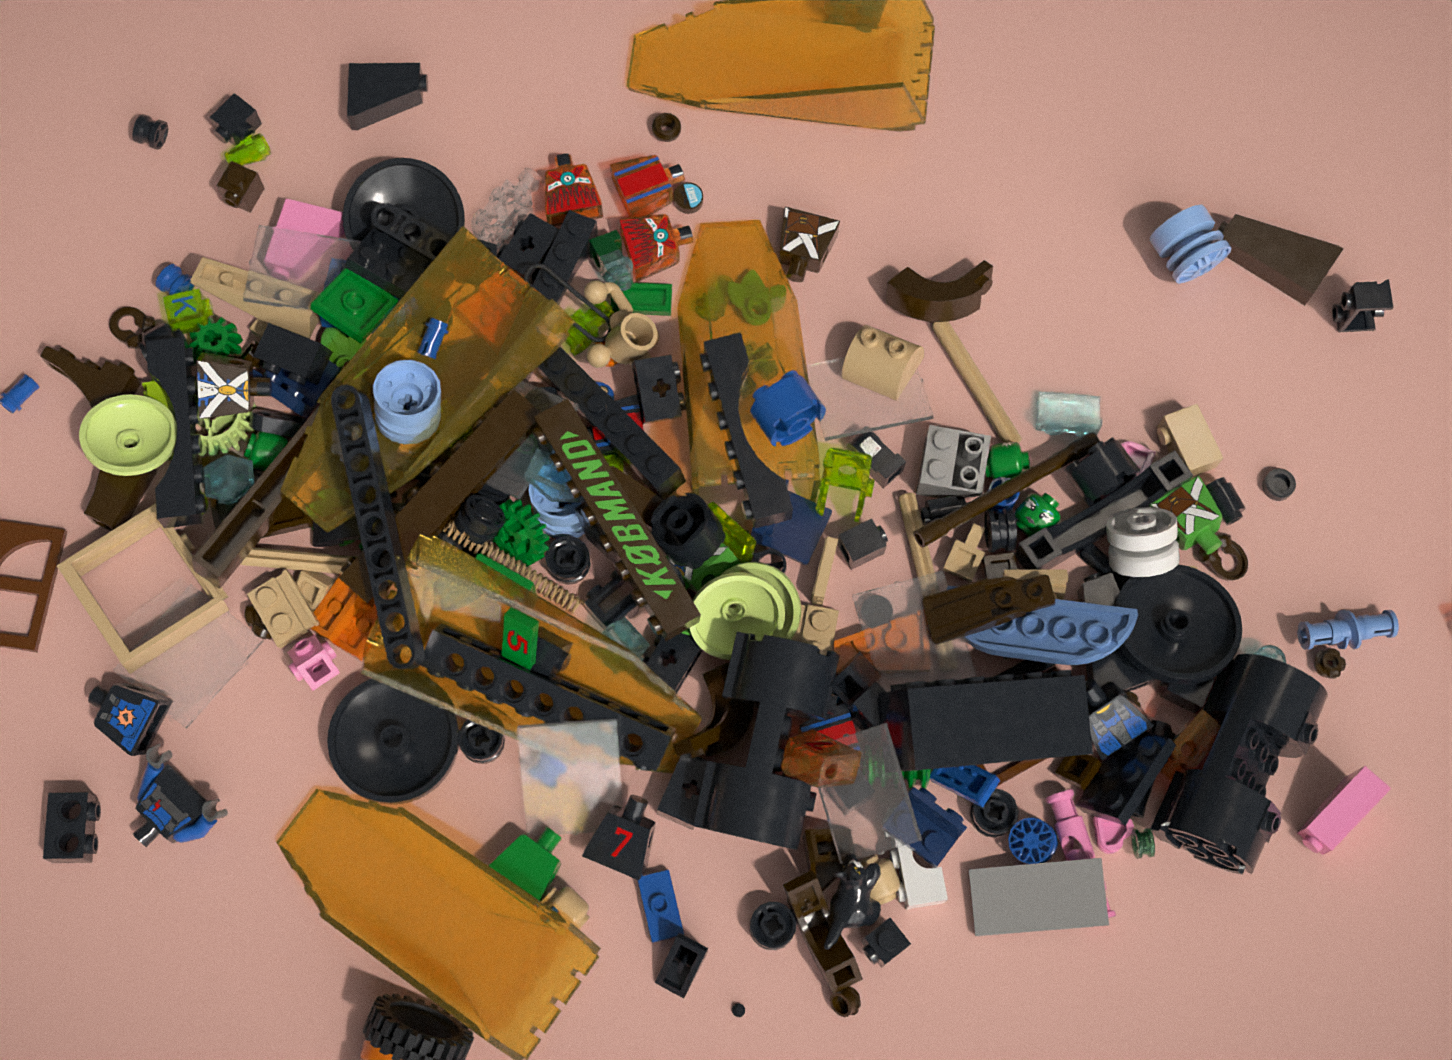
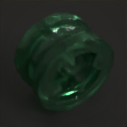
(1143, 843)

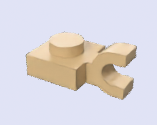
(964, 557)

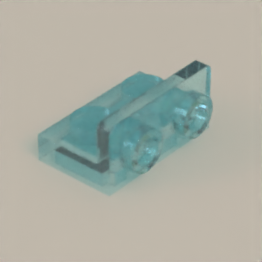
(1068, 414)

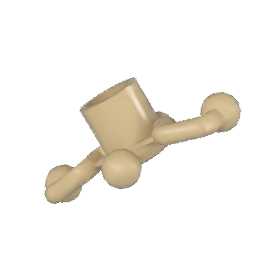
(624, 325)

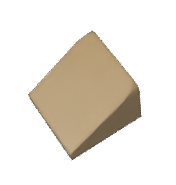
(314, 586)

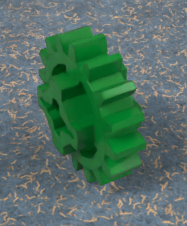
(521, 533)

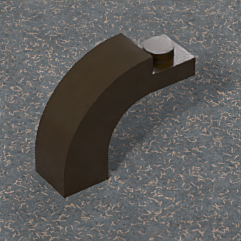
(939, 301)
(726, 724)
(814, 920)

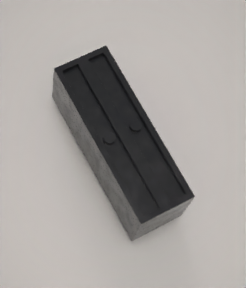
(987, 719)

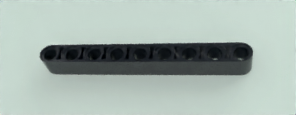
(389, 538)

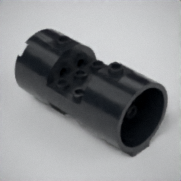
(781, 681)
(1223, 808)

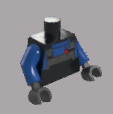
(172, 804)

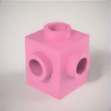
(313, 661)

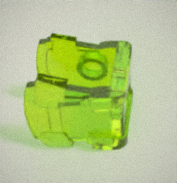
(833, 476)

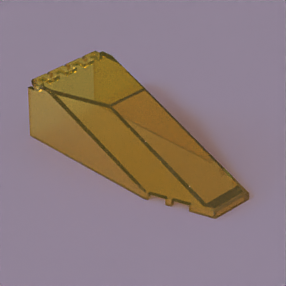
(795, 61)
(728, 290)
(489, 349)
(473, 599)
(438, 917)

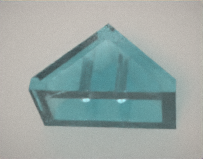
(546, 479)

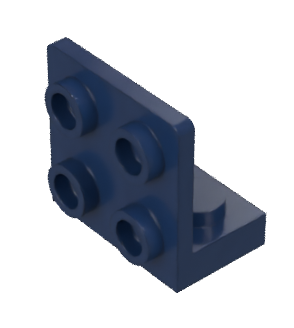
(296, 396)
(797, 536)
(937, 826)

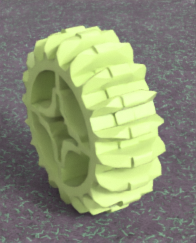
(222, 441)

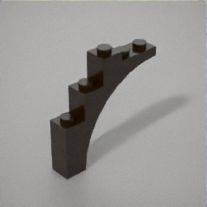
(114, 495)

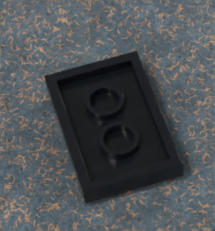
(387, 263)
(1126, 778)

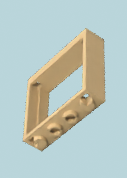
(109, 546)

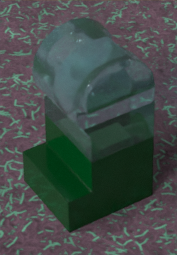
(609, 260)

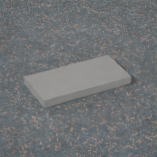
(1038, 897)

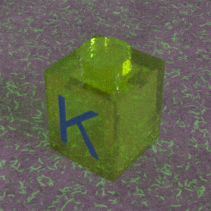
(187, 309)

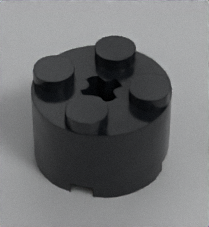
(1102, 472)
(687, 530)

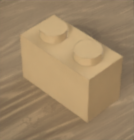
(1191, 439)

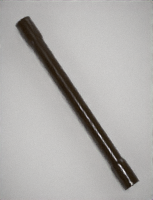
(941, 526)

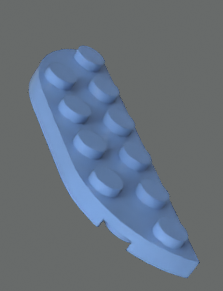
(1059, 634)

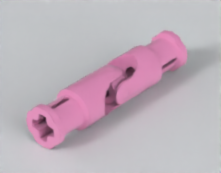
(1071, 826)

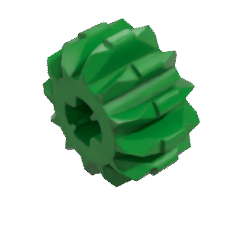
(222, 332)

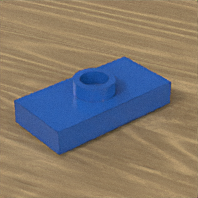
(966, 781)
(660, 906)

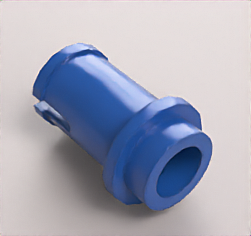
(432, 338)
(18, 394)

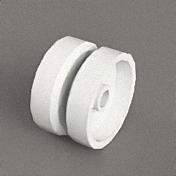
(1143, 542)

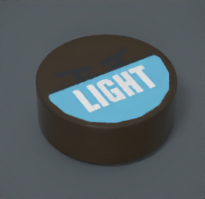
(688, 198)

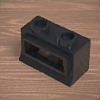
(1361, 305)
(597, 594)

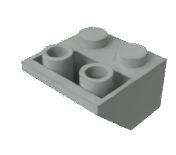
(953, 463)

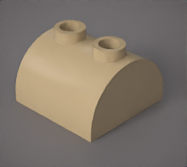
(881, 361)

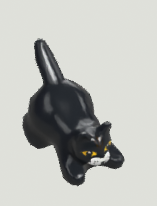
(852, 902)

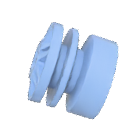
(1190, 243)
(407, 401)
(558, 520)

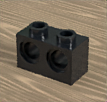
(61, 828)

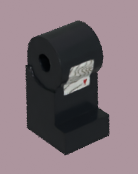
(885, 463)

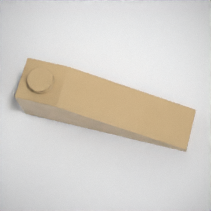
(229, 285)

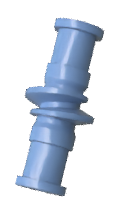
(1347, 629)

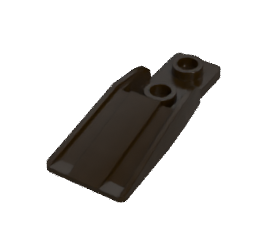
(984, 605)

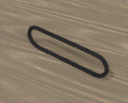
(577, 294)

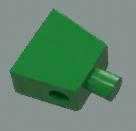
(530, 863)

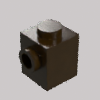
(240, 187)

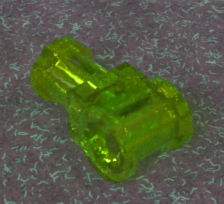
(590, 322)

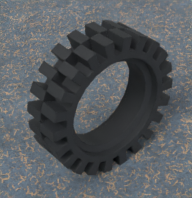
(415, 1030)

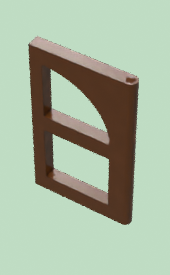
(13, 537)

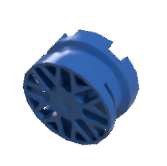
(1033, 841)

